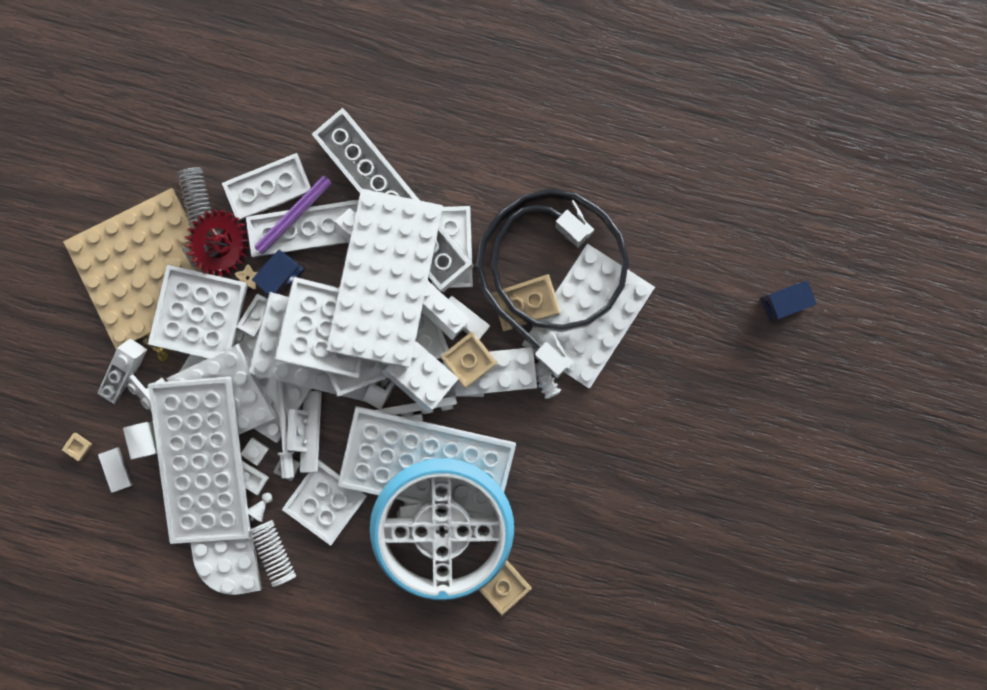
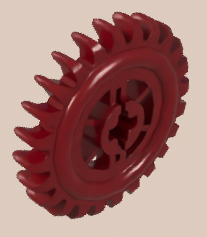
(233, 250)

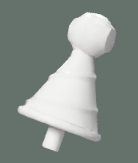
(257, 511)

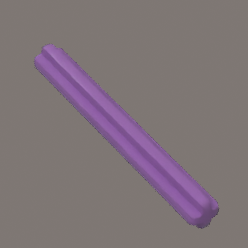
(293, 214)

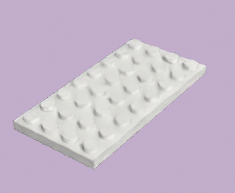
(385, 278)
(387, 444)
(200, 460)

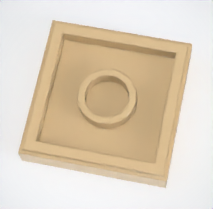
(469, 359)
(505, 589)

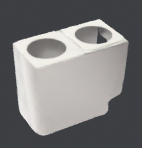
(140, 440)

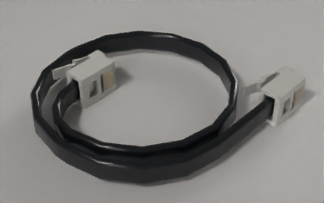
(573, 231)

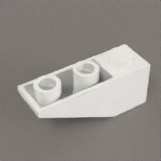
(124, 364)

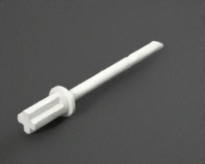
(286, 456)

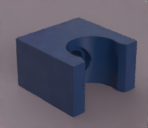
(278, 273)
(788, 300)

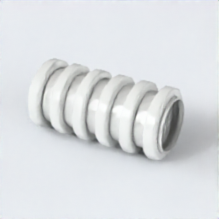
(545, 381)

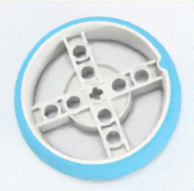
(442, 585)

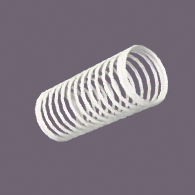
(270, 524)

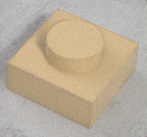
(77, 446)

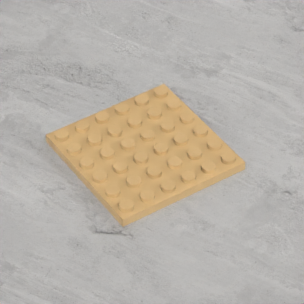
(127, 261)

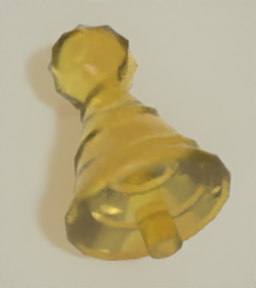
(162, 355)

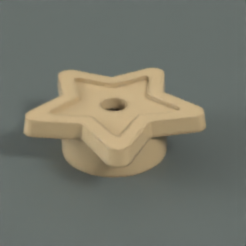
(247, 272)

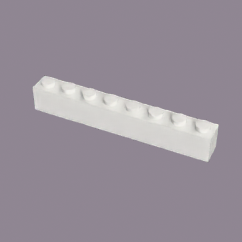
(435, 304)

